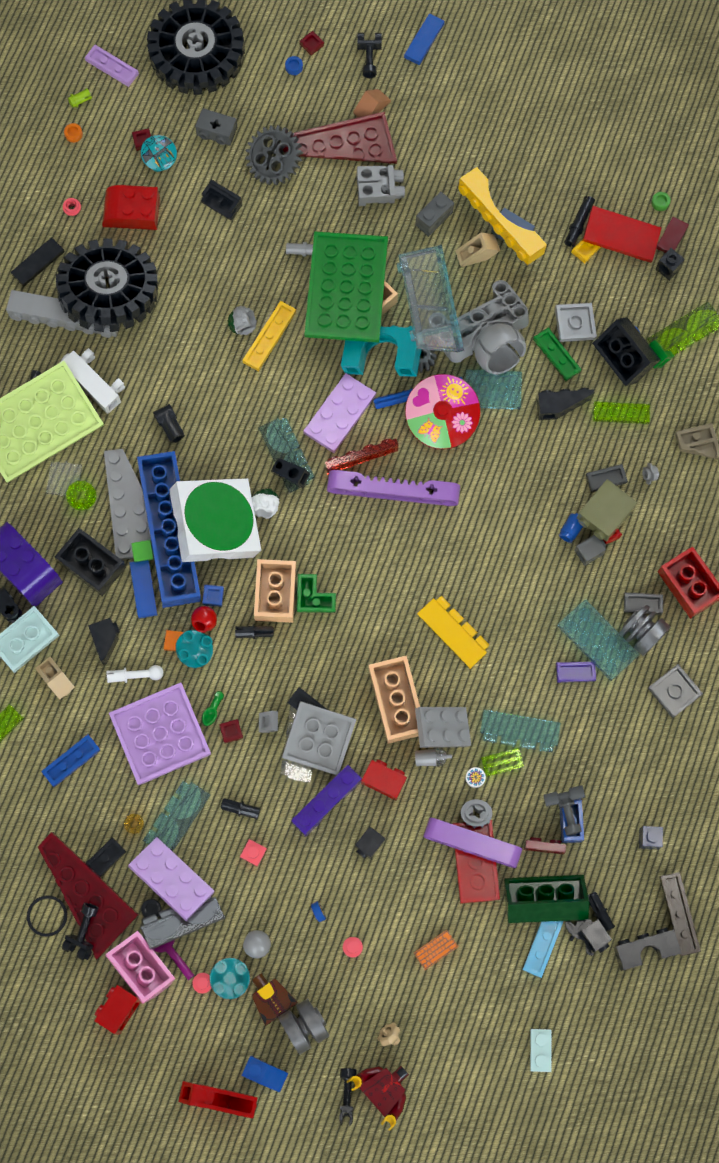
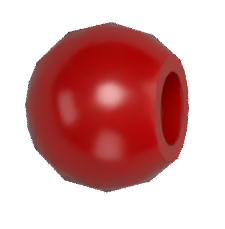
(203, 619)

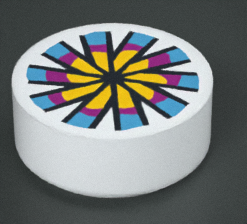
(475, 777)

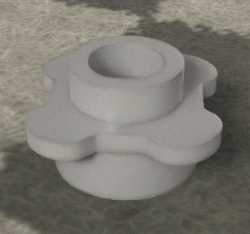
(650, 473)

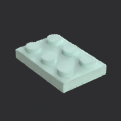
(25, 639)

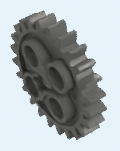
(259, 149)

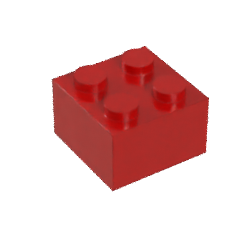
(117, 1009)

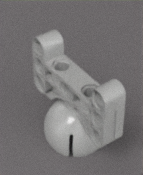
(490, 330)

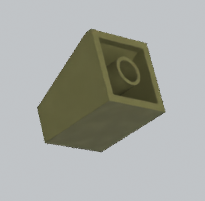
(606, 510)

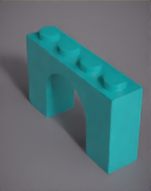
(407, 353)

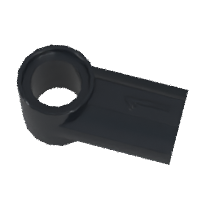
(167, 420)

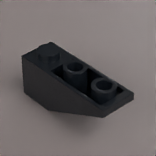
(556, 404)

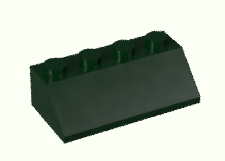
(546, 898)

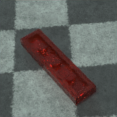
(366, 454)

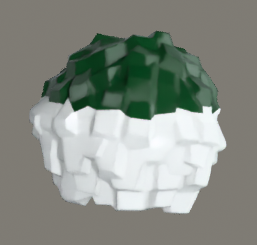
(265, 503)

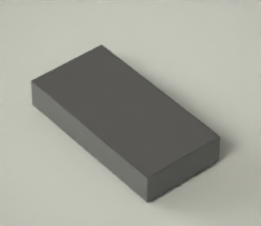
(614, 474)
(636, 601)

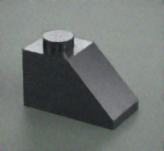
(105, 638)

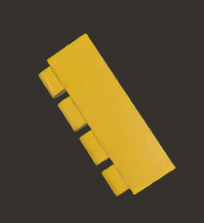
(448, 628)

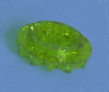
(81, 504)

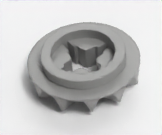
(481, 808)

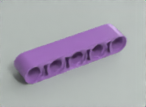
(472, 842)

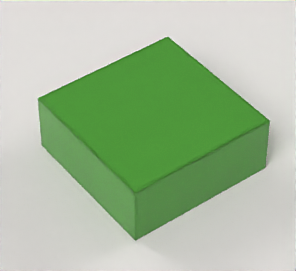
(142, 551)

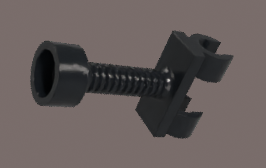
(369, 70)
(89, 911)
(346, 1109)

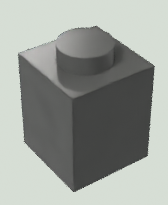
(590, 550)

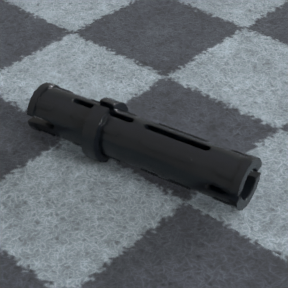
(576, 227)

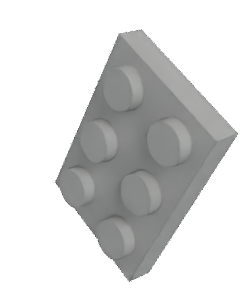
(442, 727)

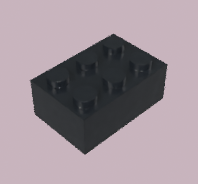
(626, 351)
(90, 561)

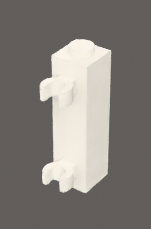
(91, 382)

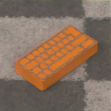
(435, 949)

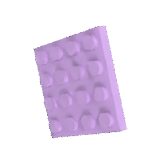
(159, 733)

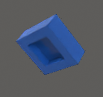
(213, 595)

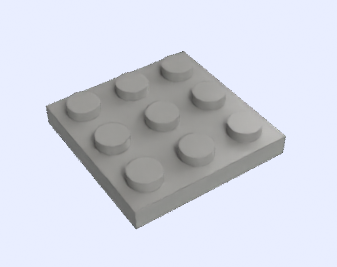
(319, 738)

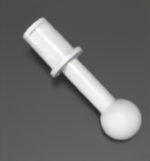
(155, 673)

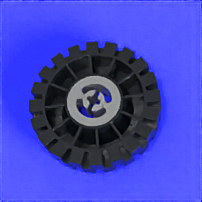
(196, 66)
(84, 291)

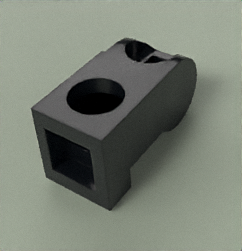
(290, 472)

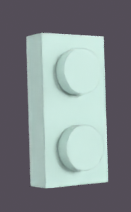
(540, 1050)

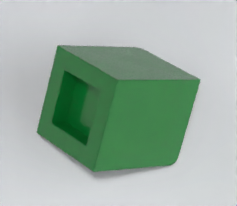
(665, 356)

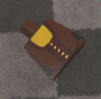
(271, 999)

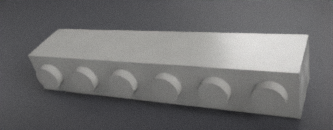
(47, 311)

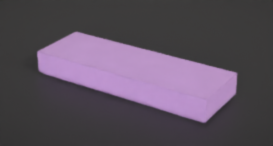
(111, 65)

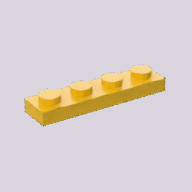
(269, 336)

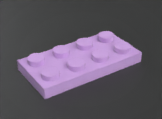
(339, 413)
(171, 879)

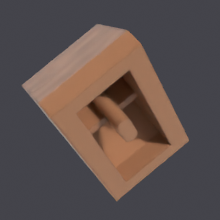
(371, 103)

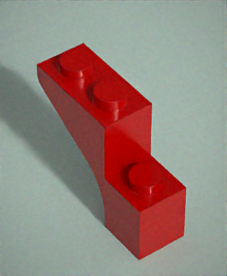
(218, 1099)

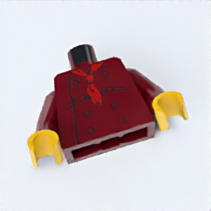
(383, 1090)

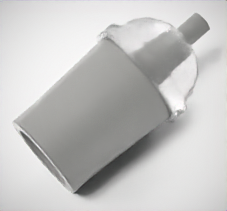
(431, 757)

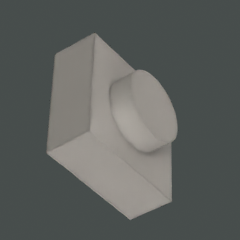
(268, 721)

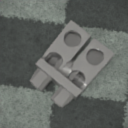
(377, 184)

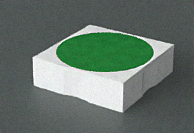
(215, 519)

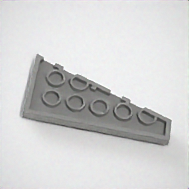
(126, 504)

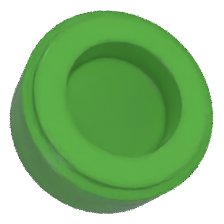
(660, 201)

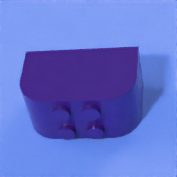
(25, 567)

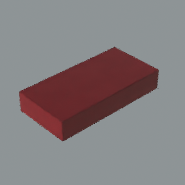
(672, 235)

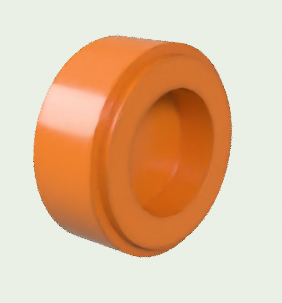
(73, 132)

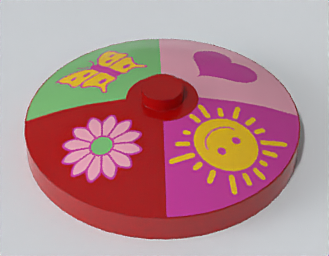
(442, 411)

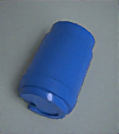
(570, 528)

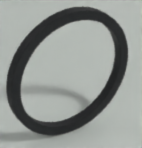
(29, 911)

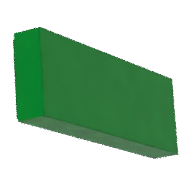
(557, 354)

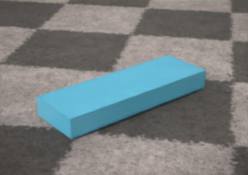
(542, 947)

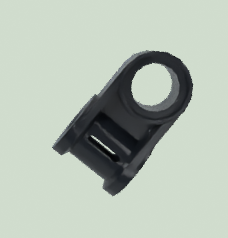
(7, 605)

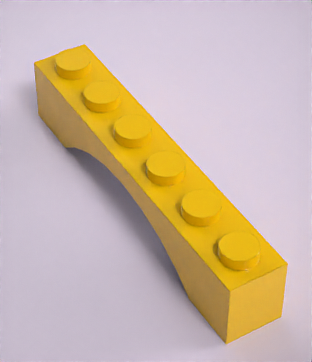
(524, 242)

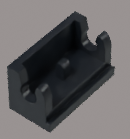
(221, 200)

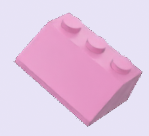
(140, 967)

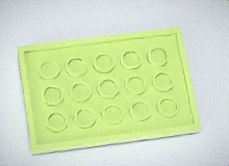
(43, 420)

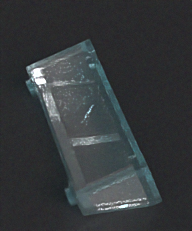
(430, 300)

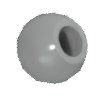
(257, 944)

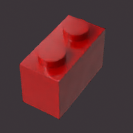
(384, 779)

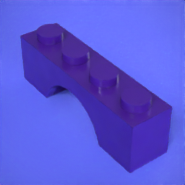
(326, 800)

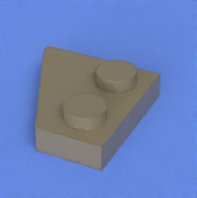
(699, 441)

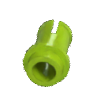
(79, 98)

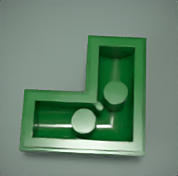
(309, 600)

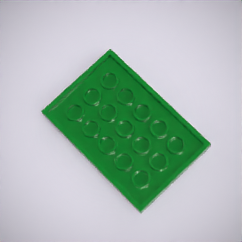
(346, 287)

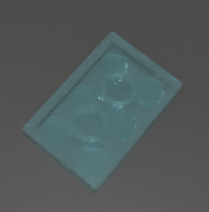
(494, 390)

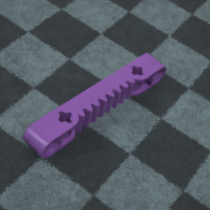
(443, 492)

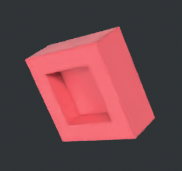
(253, 852)

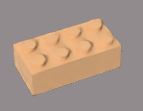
(395, 698)

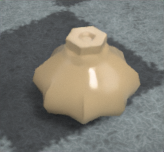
(389, 1035)

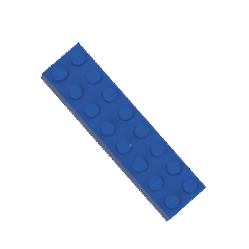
(175, 578)

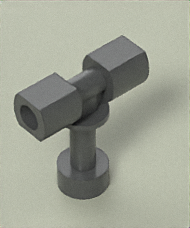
(565, 801)

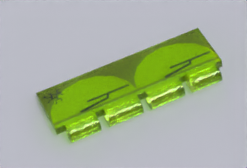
(691, 325)

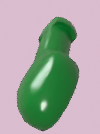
(210, 713)

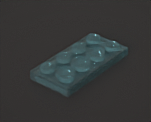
(598, 640)

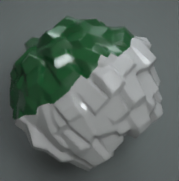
(242, 321)

